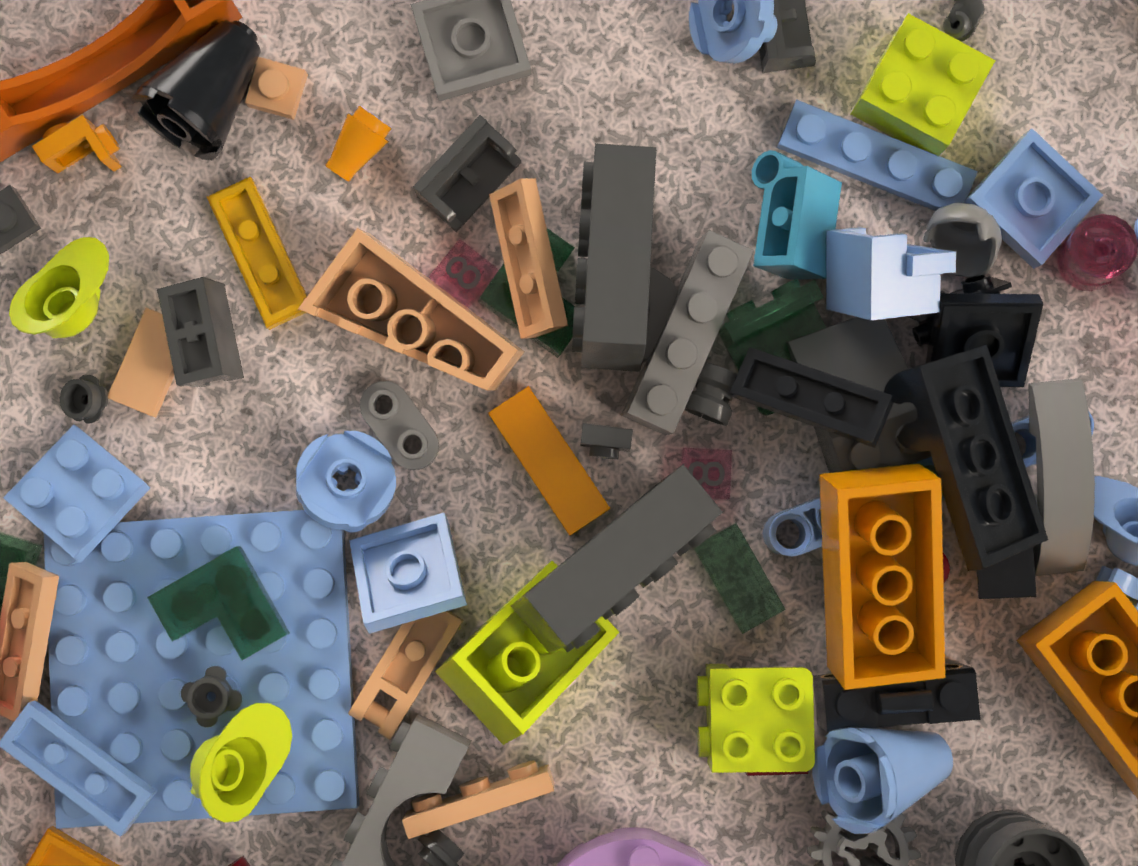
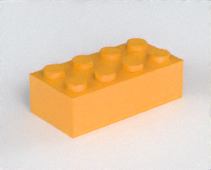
(883, 575)
(1092, 664)

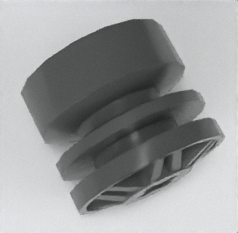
(1012, 835)

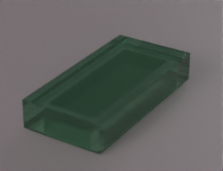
(739, 578)

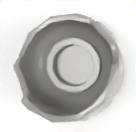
(969, 233)

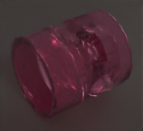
(1097, 252)

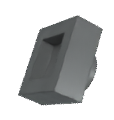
(15, 219)
(606, 440)

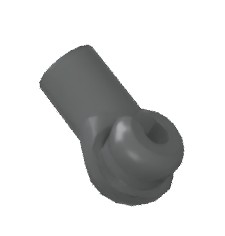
(963, 19)

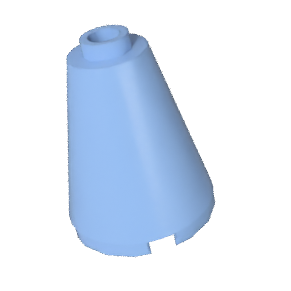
(877, 773)

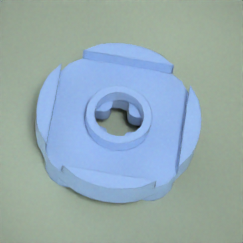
(734, 39)
(350, 508)

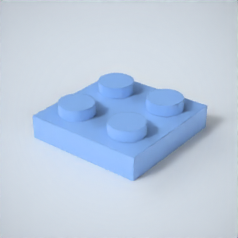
(1034, 198)
(77, 493)
(407, 573)

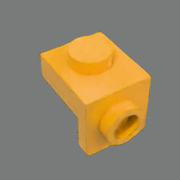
(72, 141)

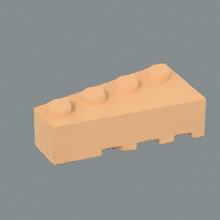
(408, 313)

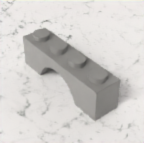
(688, 333)
(423, 764)

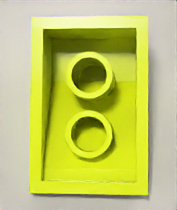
(508, 672)

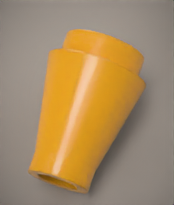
(357, 143)

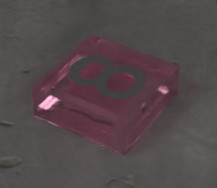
(463, 273)
(710, 469)

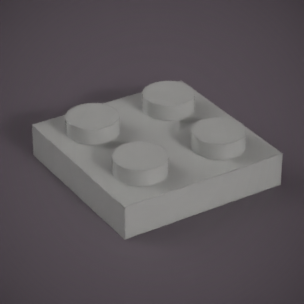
(470, 44)

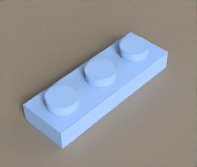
(77, 767)

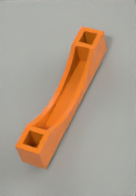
(128, 52)

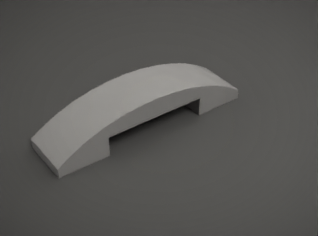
(1064, 474)

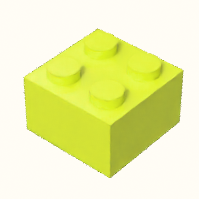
(922, 86)

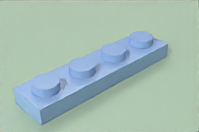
(875, 158)

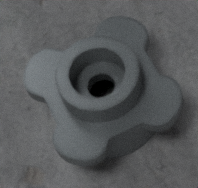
(196, 696)

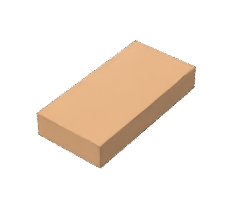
(145, 367)

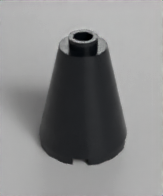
(201, 89)

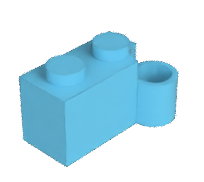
(794, 216)

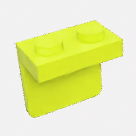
(757, 719)

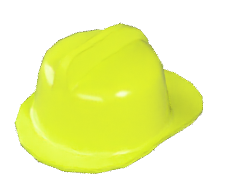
(64, 292)
(241, 762)

